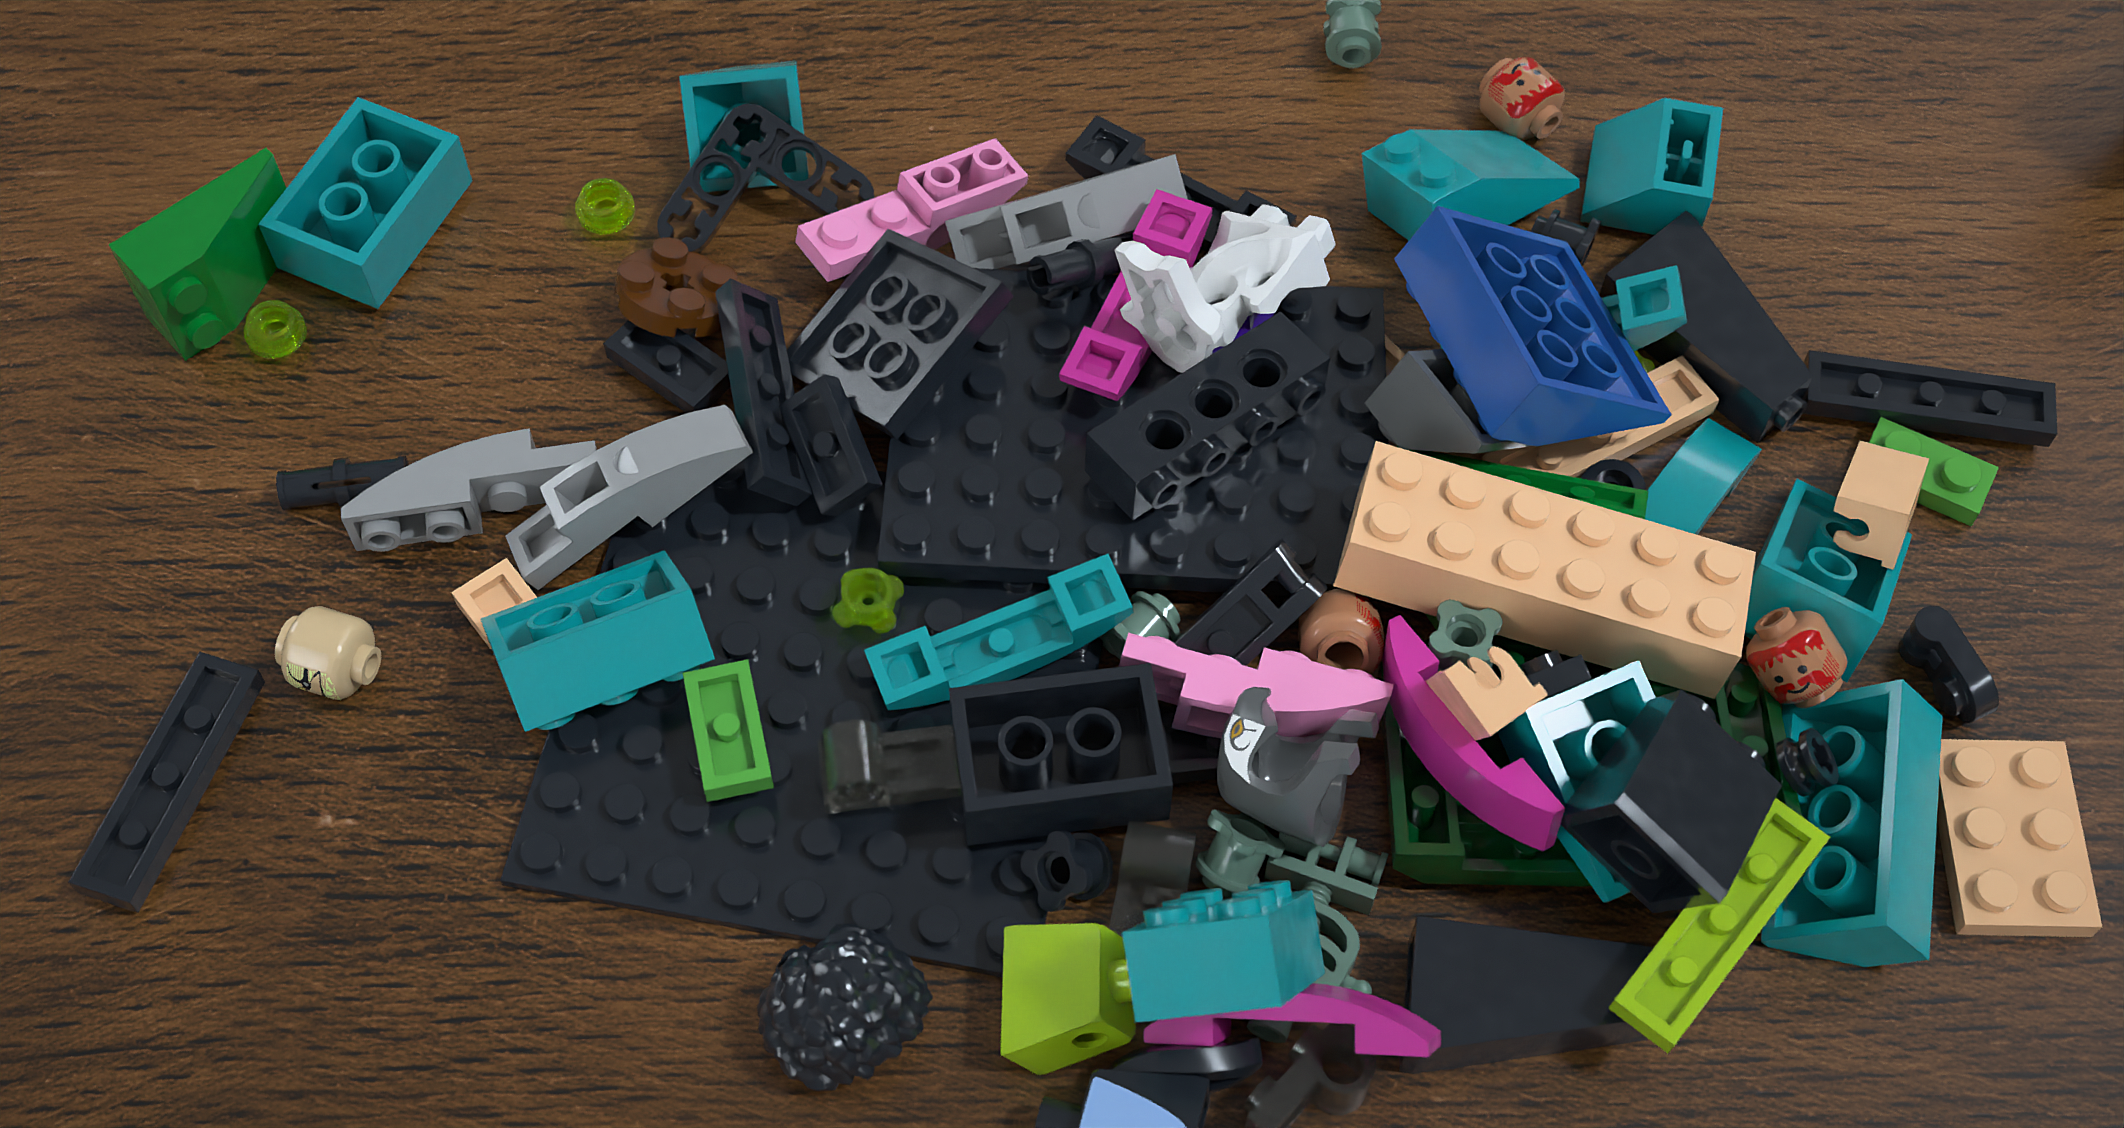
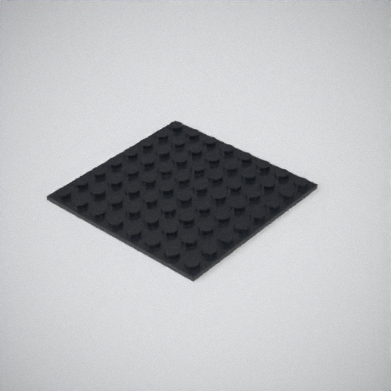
(621, 786)

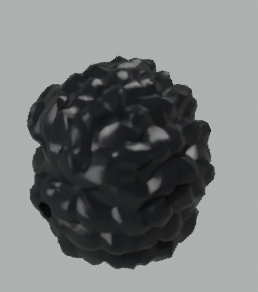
(841, 1007)

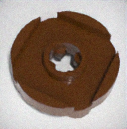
(671, 289)

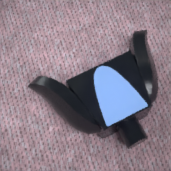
(1156, 1087)

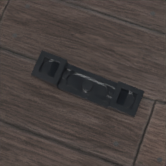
(1109, 148)

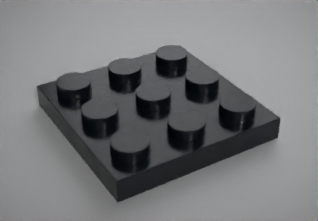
(897, 329)

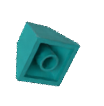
(714, 93)

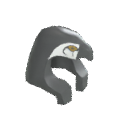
(1289, 781)

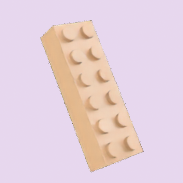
(1550, 567)

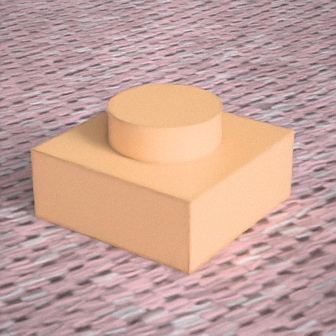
(491, 593)

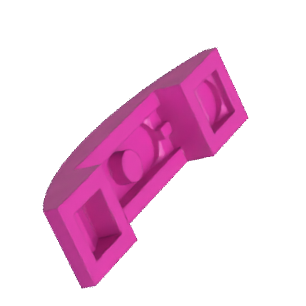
(1114, 350)
(1505, 798)
(1379, 1024)

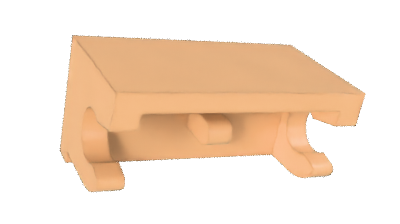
(1883, 493)
(1480, 698)

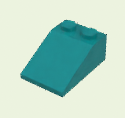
(1461, 171)
(1810, 572)
(1568, 738)

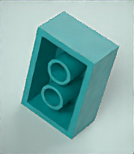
(366, 202)
(1223, 954)

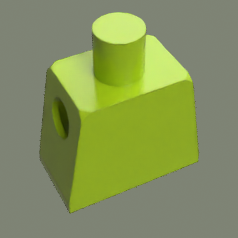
(1063, 995)

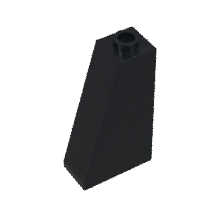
(1725, 333)
(1513, 992)

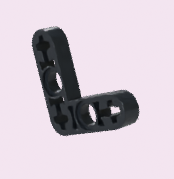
(765, 159)

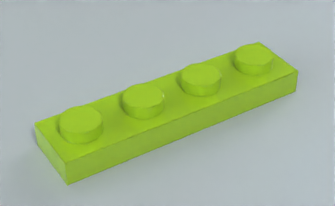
(1711, 938)

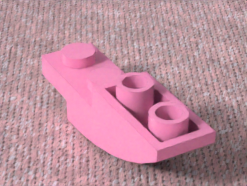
(917, 209)
(1206, 687)

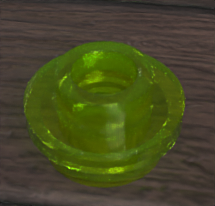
(602, 195)
(273, 317)

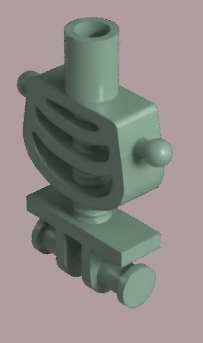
(1327, 888)

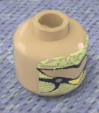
(327, 652)

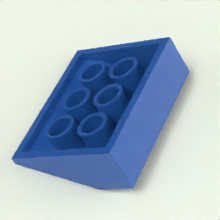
(1526, 332)

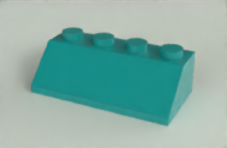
(1874, 877)

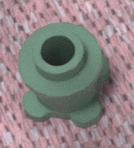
(1352, 32)
(1151, 617)
(1463, 634)
(1236, 852)

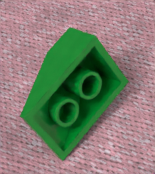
(204, 256)

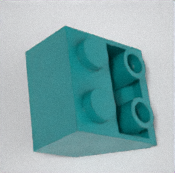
(1653, 166)

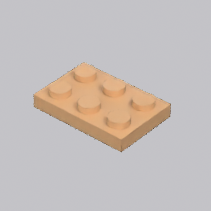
(2014, 840)

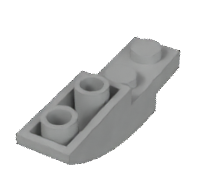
(1057, 217)
(632, 477)
(448, 490)

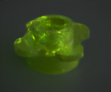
(863, 584)

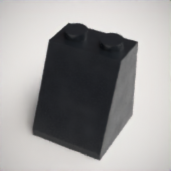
(1673, 805)

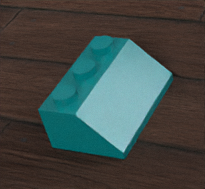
(598, 641)

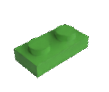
(1953, 479)
(727, 730)

